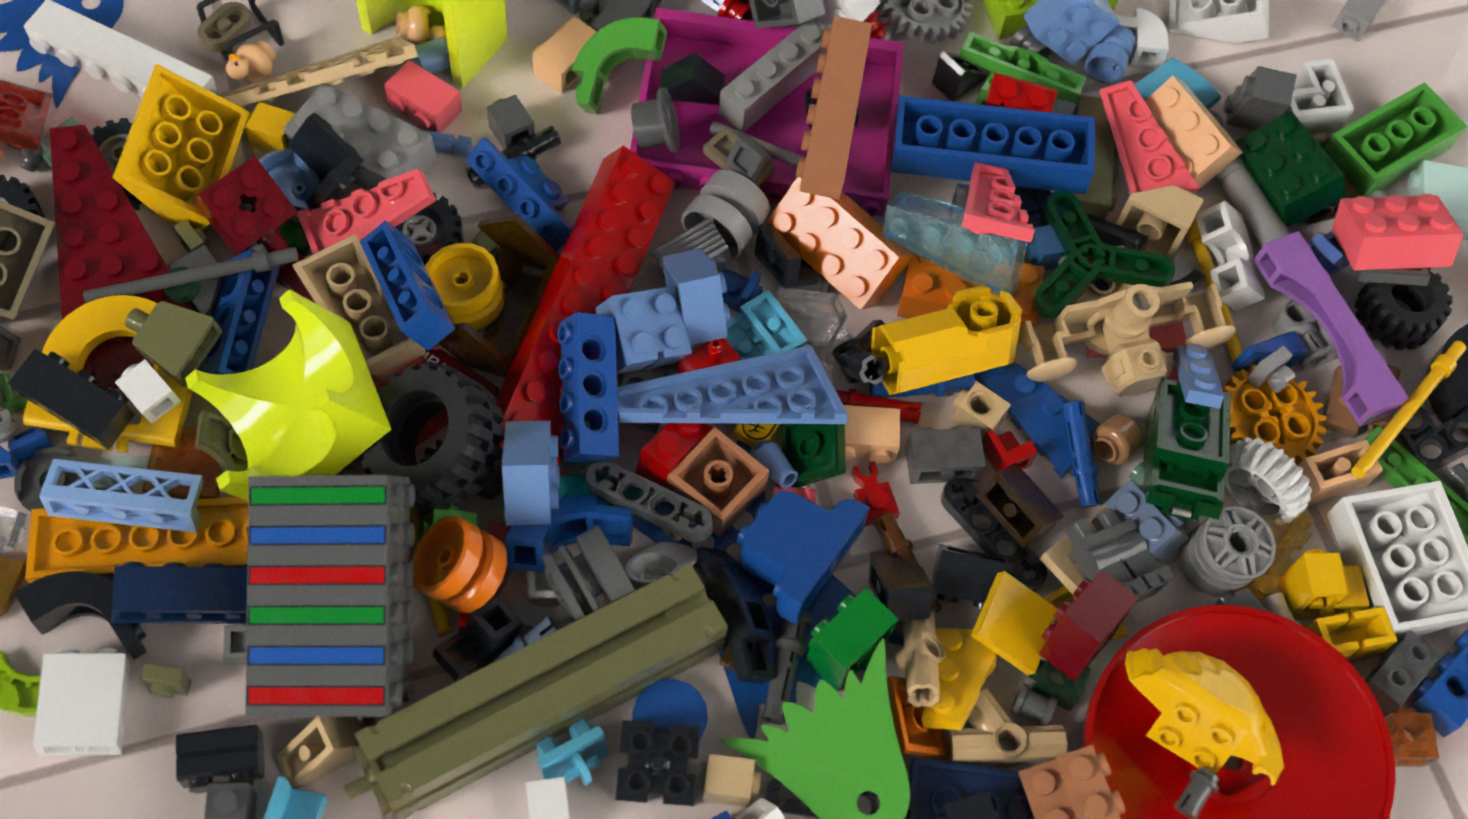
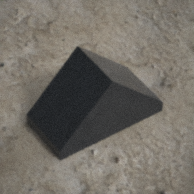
(956, 76)
(693, 80)

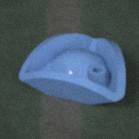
(291, 176)

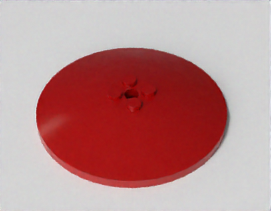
(1320, 707)

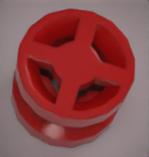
(736, 9)

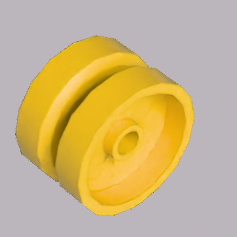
(467, 284)

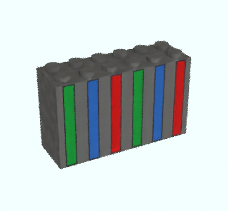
(329, 595)

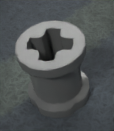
(1034, 705)

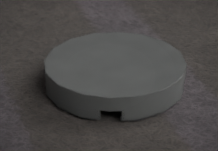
(33, 473)

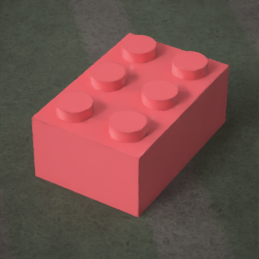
(1396, 232)

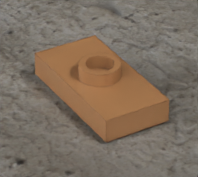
(1338, 415)

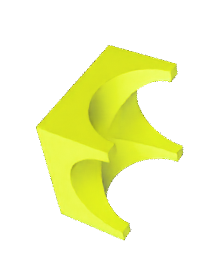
(305, 407)

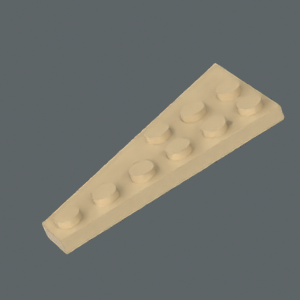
(329, 71)

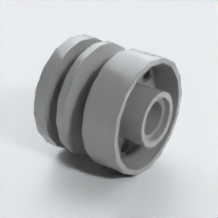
(1228, 551)

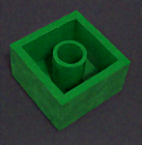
(849, 637)

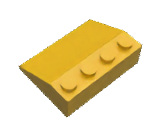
(178, 146)

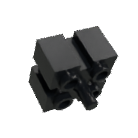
(658, 763)

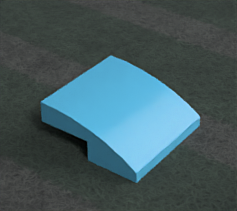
(1200, 86)
(763, 328)

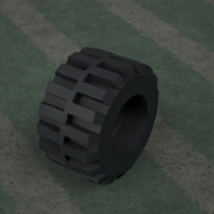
(1399, 326)

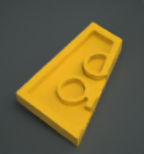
(959, 678)

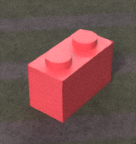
(422, 97)

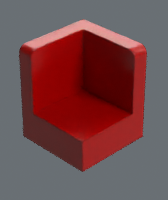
(1005, 451)

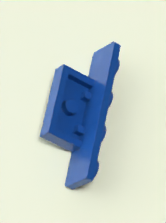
(524, 190)

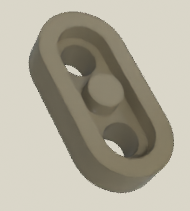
(220, 28)

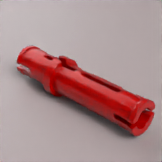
(908, 409)

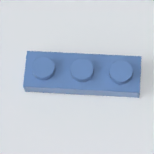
(1198, 376)

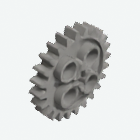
(927, 17)

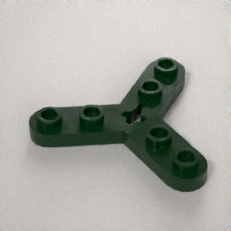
(1076, 274)

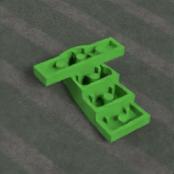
(1020, 64)

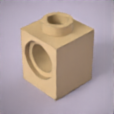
(979, 396)

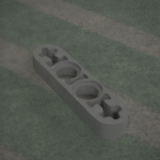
(646, 504)

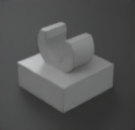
(1273, 370)

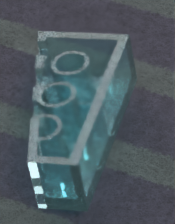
(936, 234)

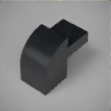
(484, 637)

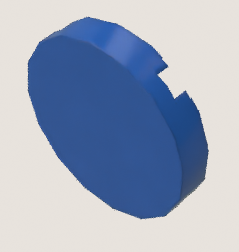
(671, 703)

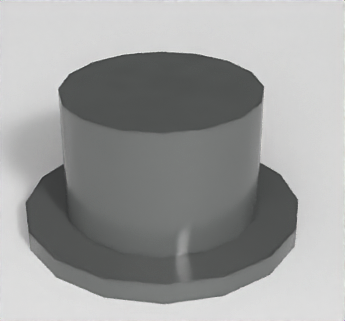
(656, 122)

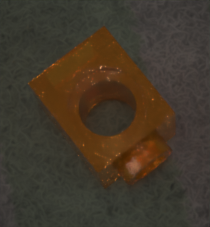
(1421, 728)

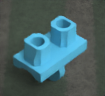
(574, 757)

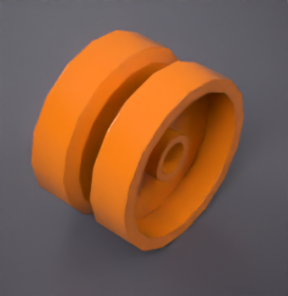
(459, 564)

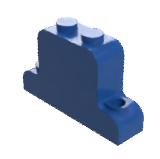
(799, 546)

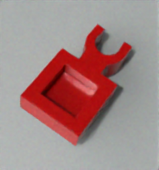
(875, 495)

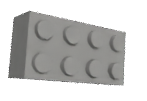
(379, 138)

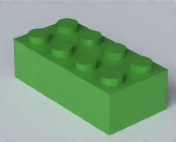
(1394, 139)

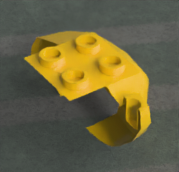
(1205, 710)

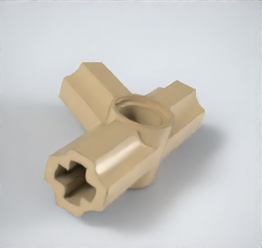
(991, 724)

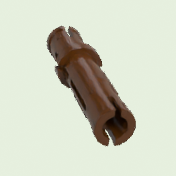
(897, 544)

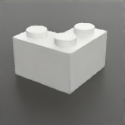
(1320, 97)

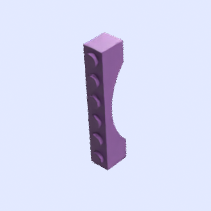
(1368, 383)

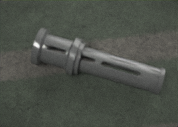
(789, 649)

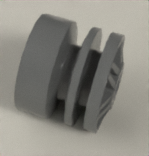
(587, 574)

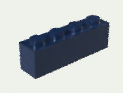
(179, 594)

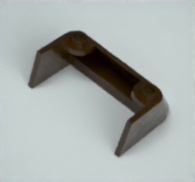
(526, 268)

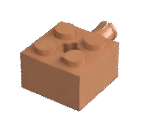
(717, 461)

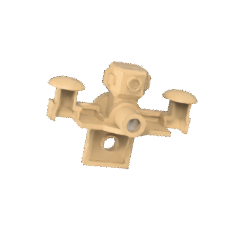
(1119, 327)

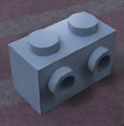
(1160, 531)

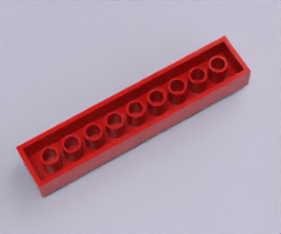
(594, 265)

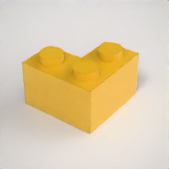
(1323, 586)

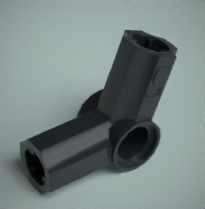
(858, 360)

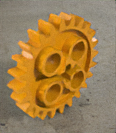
(1273, 417)

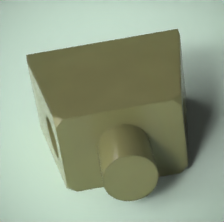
(173, 338)

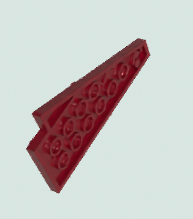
(98, 241)

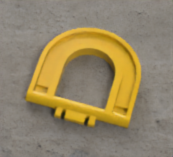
(75, 340)

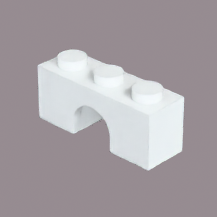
(1237, 275)

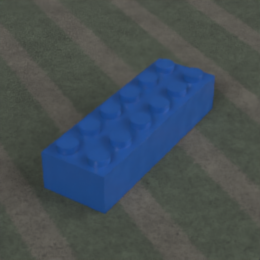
(1034, 146)

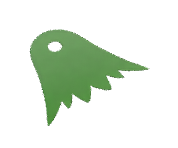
(838, 749)

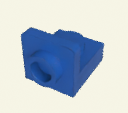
(740, 288)

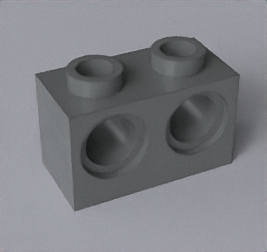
(1401, 671)

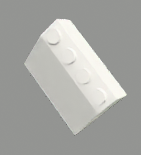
(1220, 19)
(1407, 554)

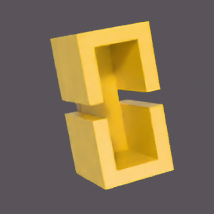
(1359, 635)

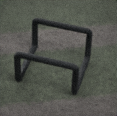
(266, 25)

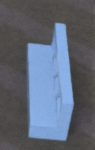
(119, 507)

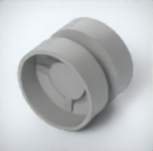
(732, 205)

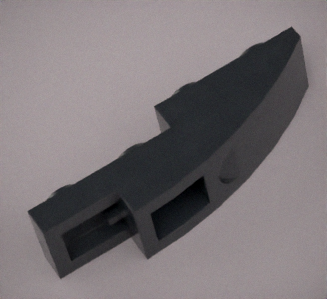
(742, 611)

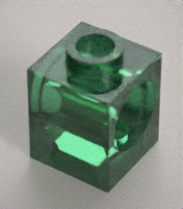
(1067, 694)

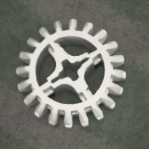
(1266, 481)

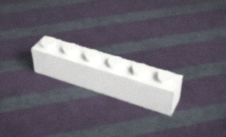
(102, 50)

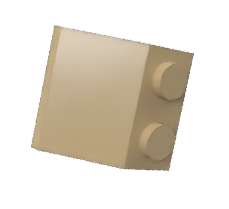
(1161, 215)

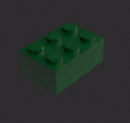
(1292, 168)

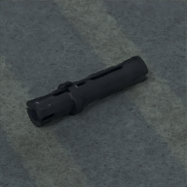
(528, 146)

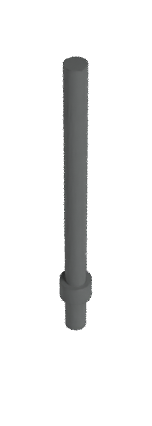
(259, 261)

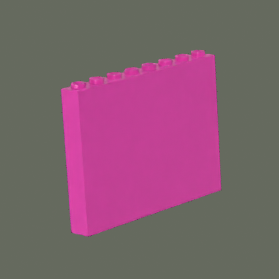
(732, 48)

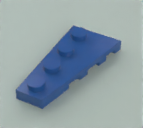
(1034, 410)

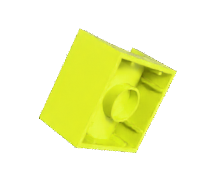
(472, 28)

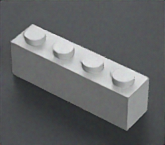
(772, 77)

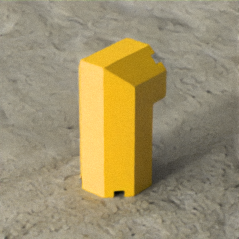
(964, 339)

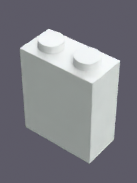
(82, 703)

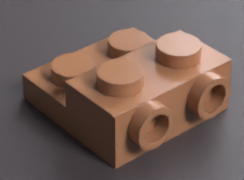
(1072, 787)

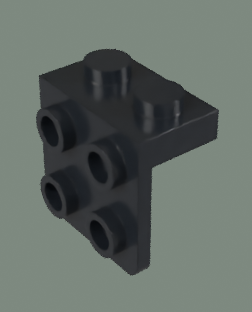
(327, 156)

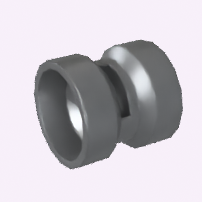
(1025, 39)

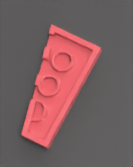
(1141, 143)
(994, 206)

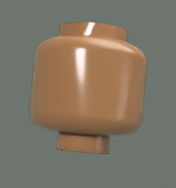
(1117, 439)

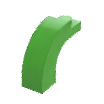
(610, 47)

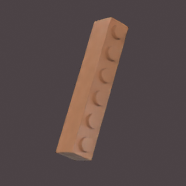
(835, 108)

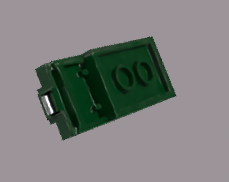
(1186, 454)

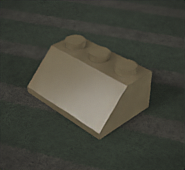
(21, 249)

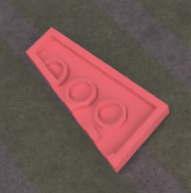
(366, 209)

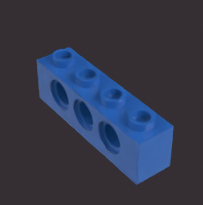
(407, 286)
(241, 316)
(599, 372)
(1434, 696)

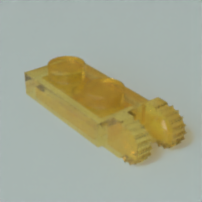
(1293, 538)

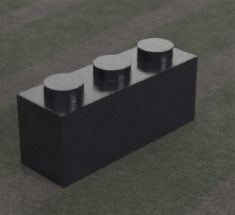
(72, 397)

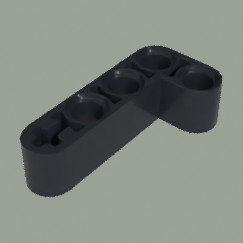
(1439, 436)

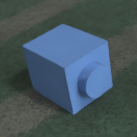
(1045, 248)

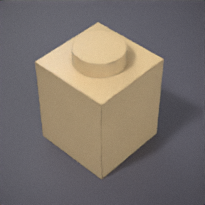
(730, 780)

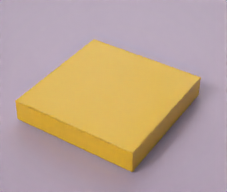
(1014, 622)

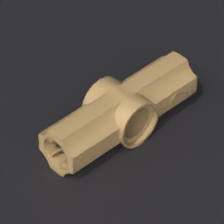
(920, 661)

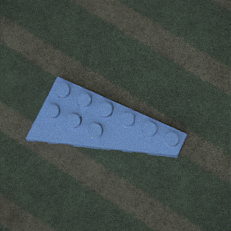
(755, 390)

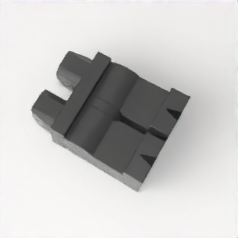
(1118, 552)

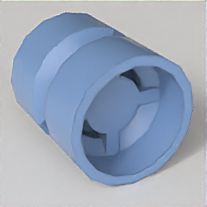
(1110, 56)

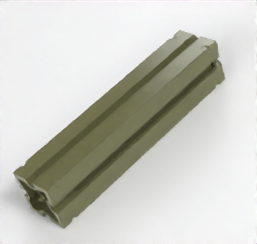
(537, 693)

